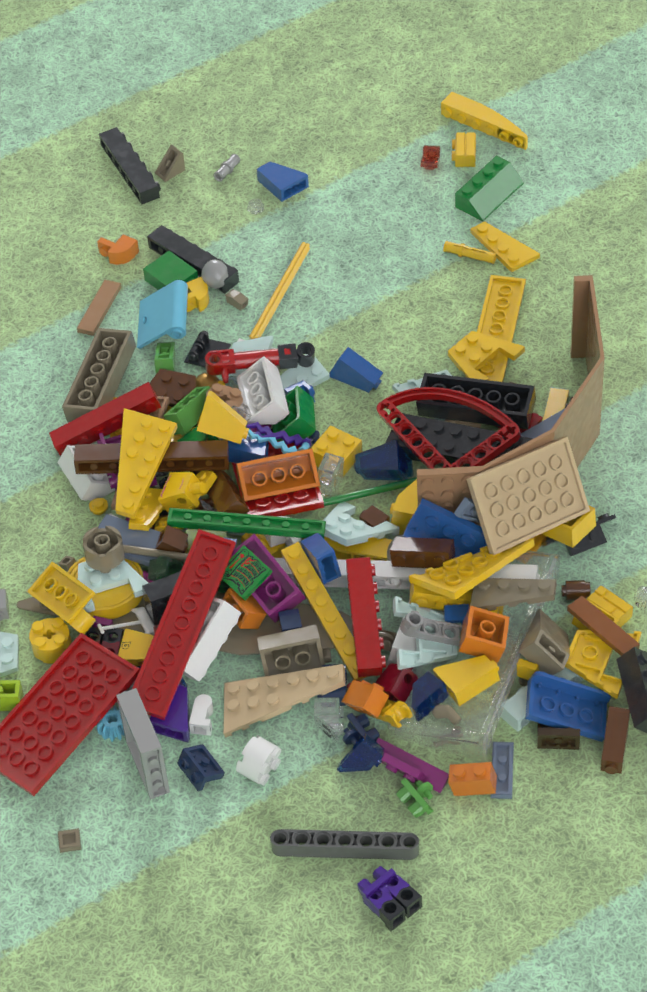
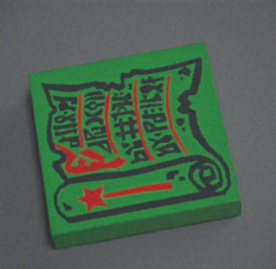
(245, 572)

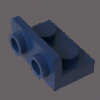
(199, 766)

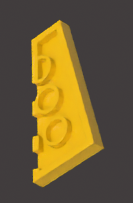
(509, 250)

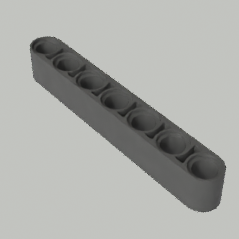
(355, 843)

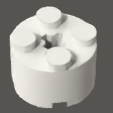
(258, 760)

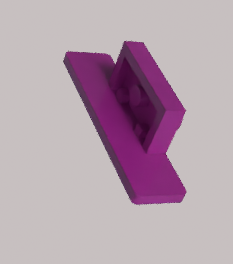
(412, 767)

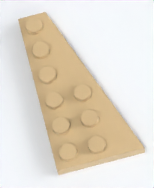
(272, 695)

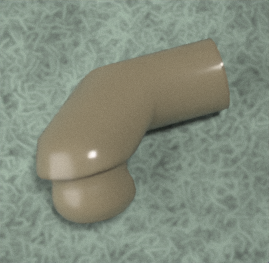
(446, 711)

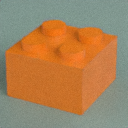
(484, 633)

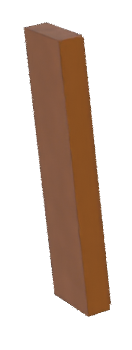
(602, 626)

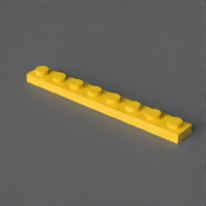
(322, 605)

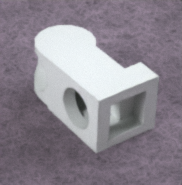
(199, 719)

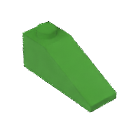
(165, 356)
(188, 410)

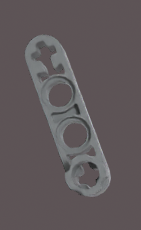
(414, 621)

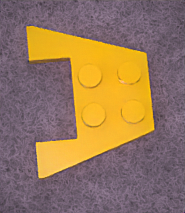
(477, 349)
(590, 658)

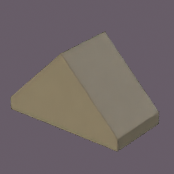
(171, 164)

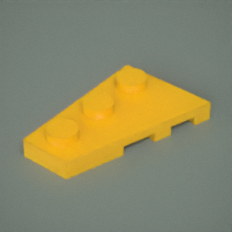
(148, 511)

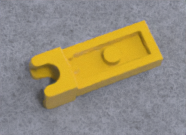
(394, 712)

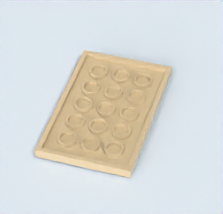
(528, 495)

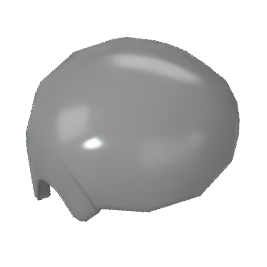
(214, 273)

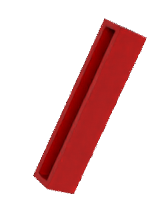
(105, 418)
(364, 617)

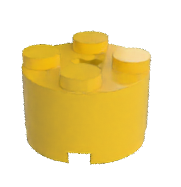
(49, 639)

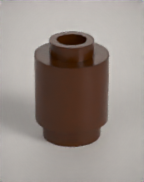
(574, 589)

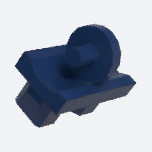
(356, 729)

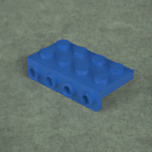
(436, 522)
(567, 704)

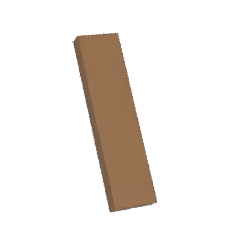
(99, 307)

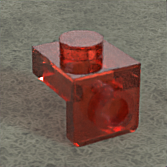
(430, 157)

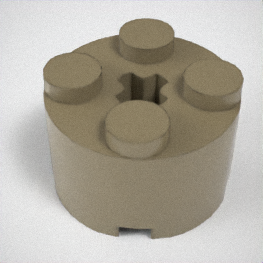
(103, 548)

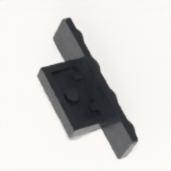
(592, 539)

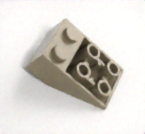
(546, 644)

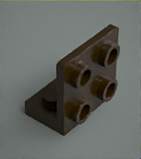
(557, 738)

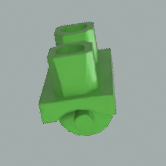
(419, 806)

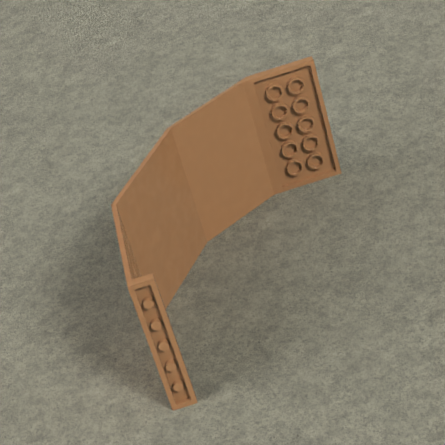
(578, 421)

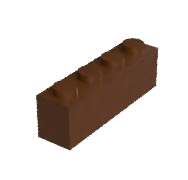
(225, 495)

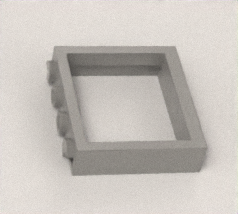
(143, 743)

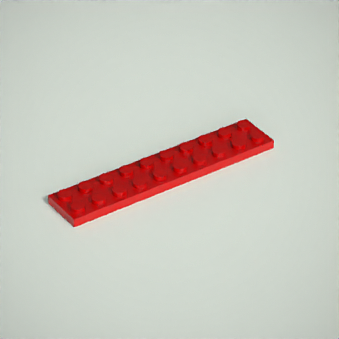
(182, 622)

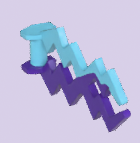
(271, 437)

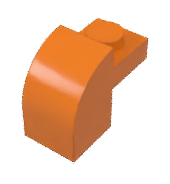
(120, 252)

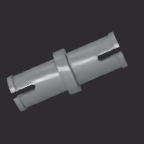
(226, 167)

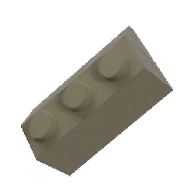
(291, 651)

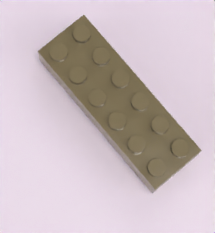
(99, 372)

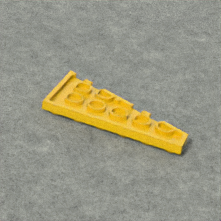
(141, 452)
(467, 570)

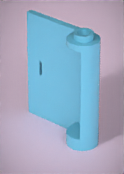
(163, 314)

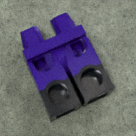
(390, 897)

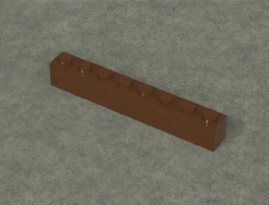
(178, 457)

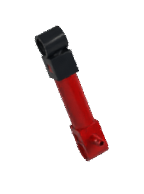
(285, 356)

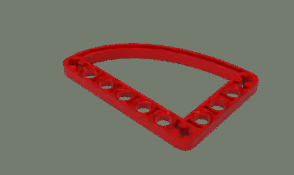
(445, 394)

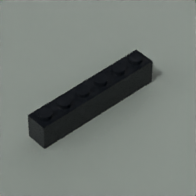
(130, 165)
(166, 240)

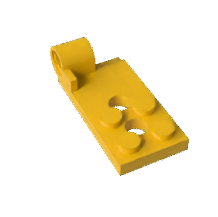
(68, 605)

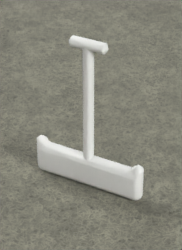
(143, 619)

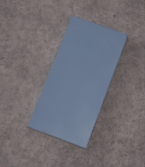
(132, 537)

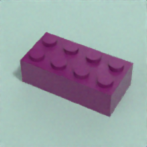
(278, 590)

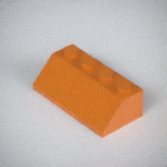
(277, 474)

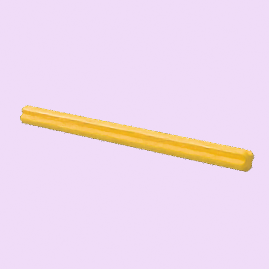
(280, 291)

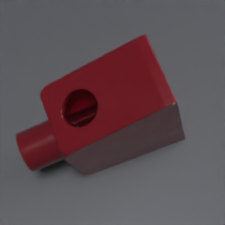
(397, 682)

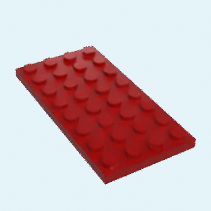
(61, 711)

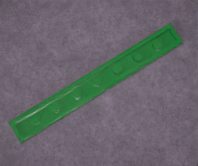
(245, 523)

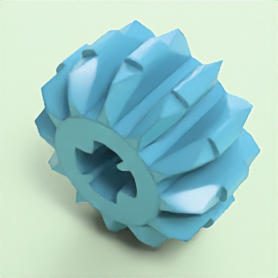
(111, 725)

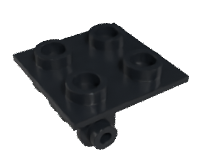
(201, 347)

